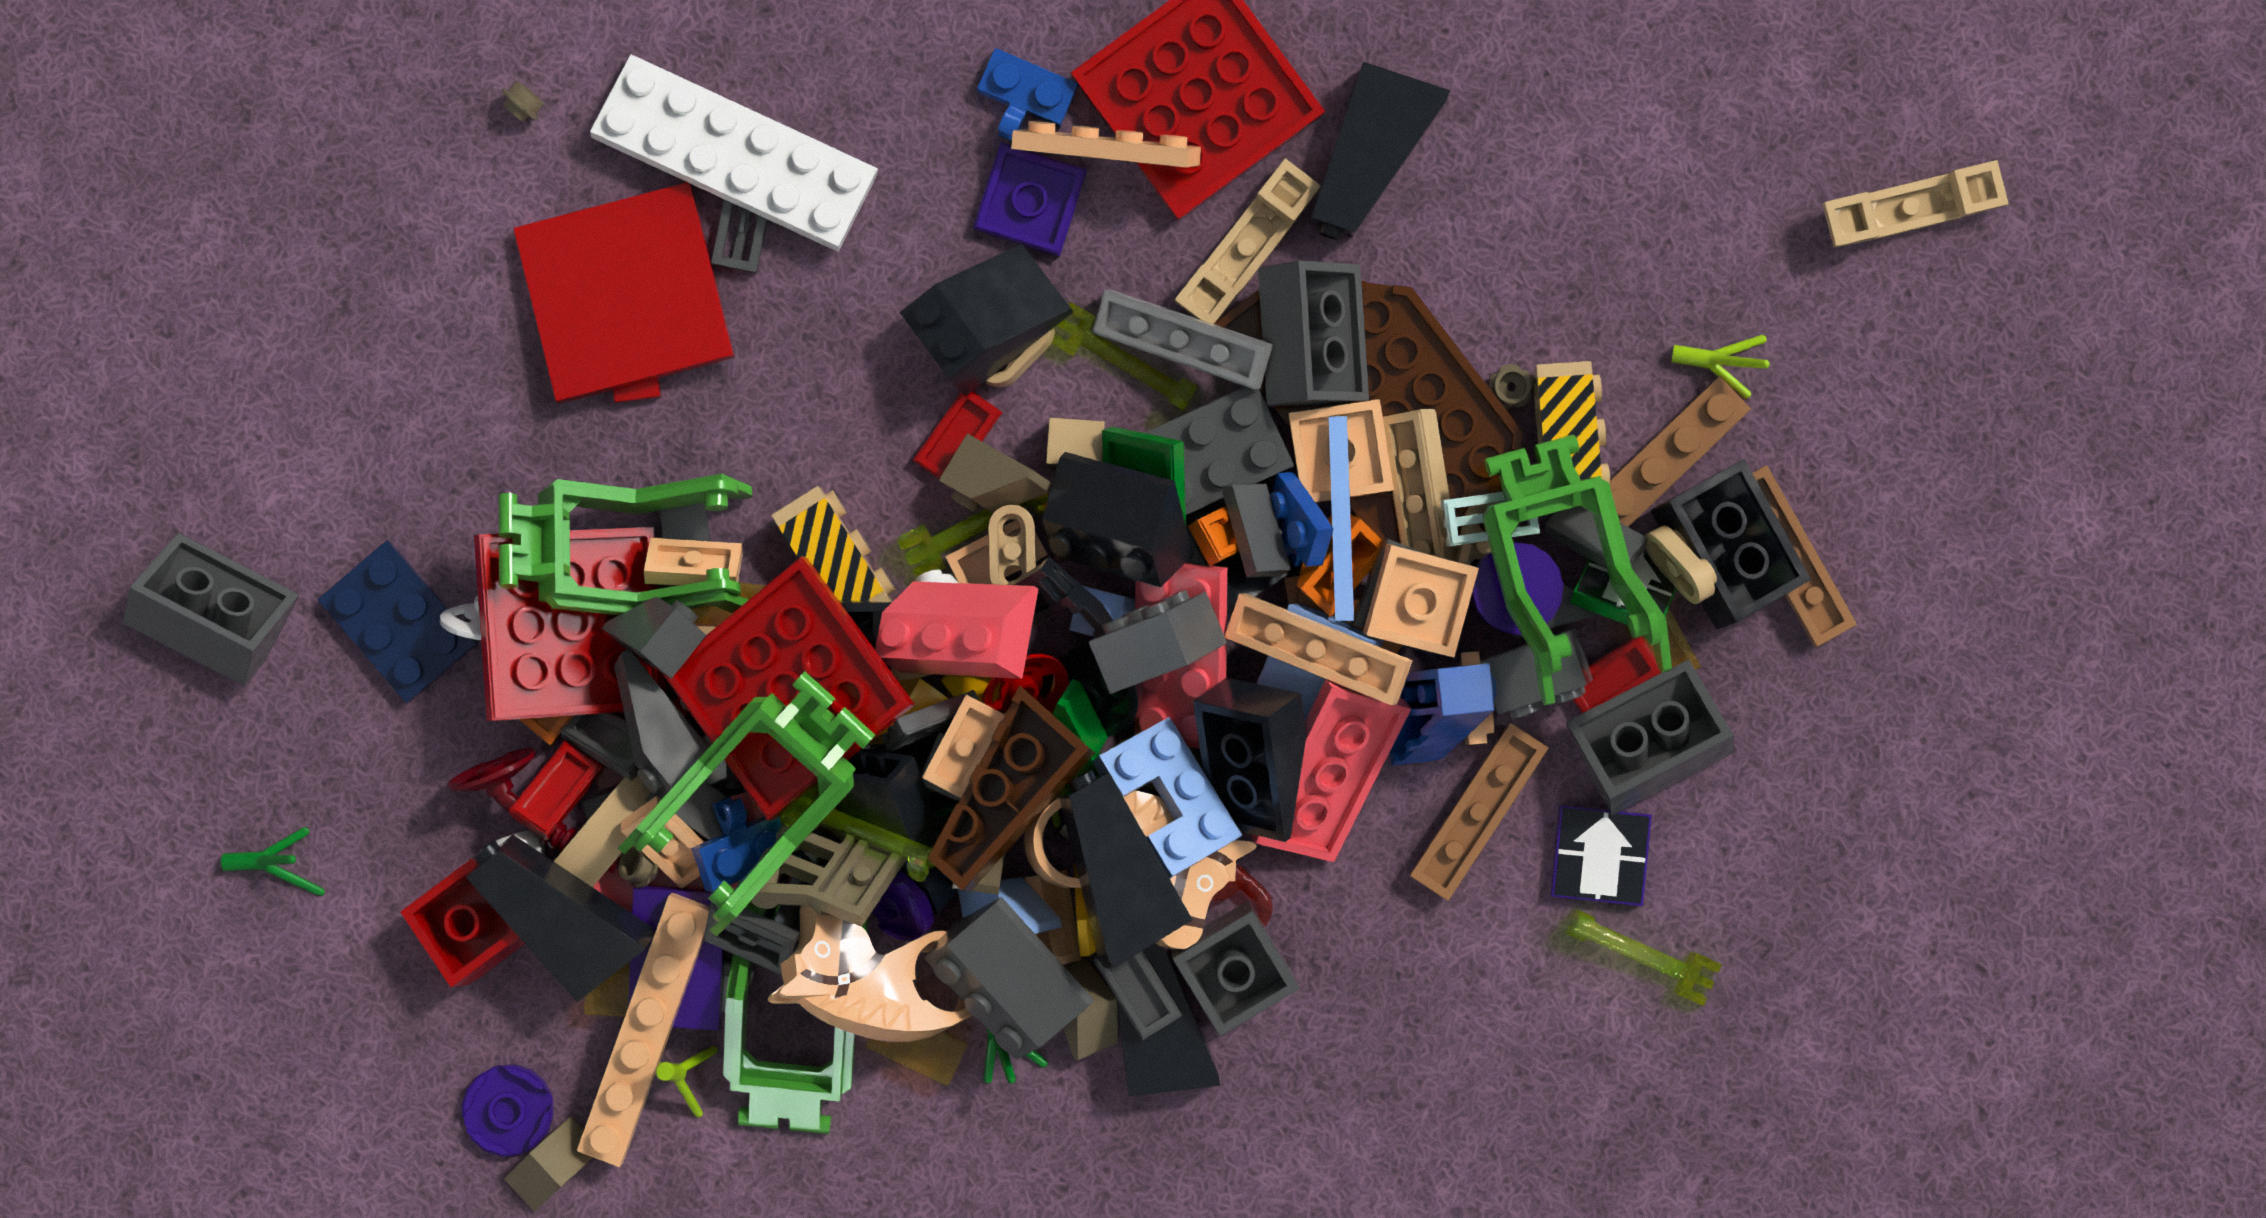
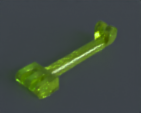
(1081, 335)
(930, 547)
(915, 852)
(1687, 973)

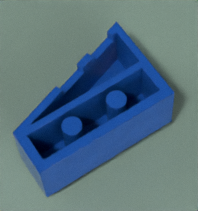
(1443, 711)

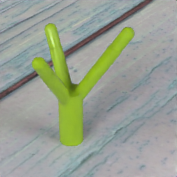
(1715, 358)
(677, 1072)

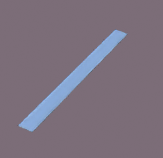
(1341, 518)

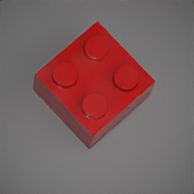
(460, 929)

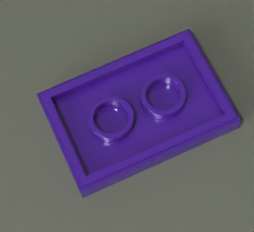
(704, 993)

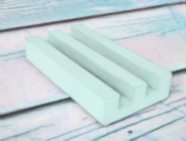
(1451, 521)

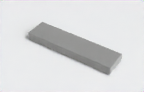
(1182, 338)

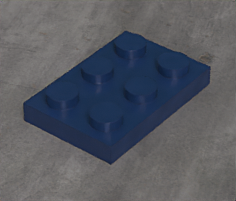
(395, 621)

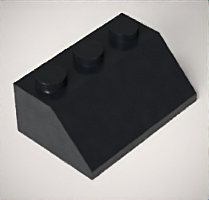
(1116, 520)
(1740, 537)

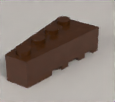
(1016, 780)

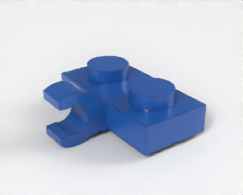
(1026, 91)
(1302, 523)
(737, 849)

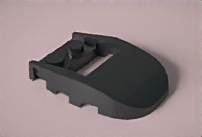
(1060, 591)

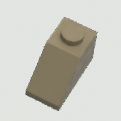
(990, 478)

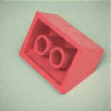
(958, 629)

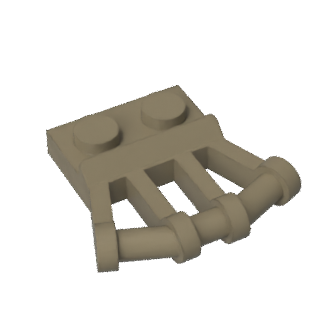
(847, 885)

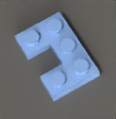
(1199, 815)

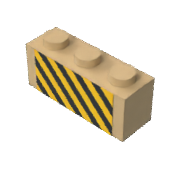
(1566, 406)
(817, 532)

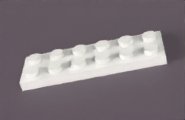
(734, 152)

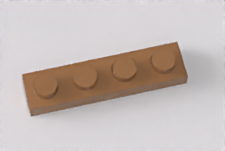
(1676, 449)
(1817, 601)
(1478, 811)

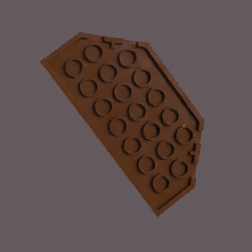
(1412, 369)

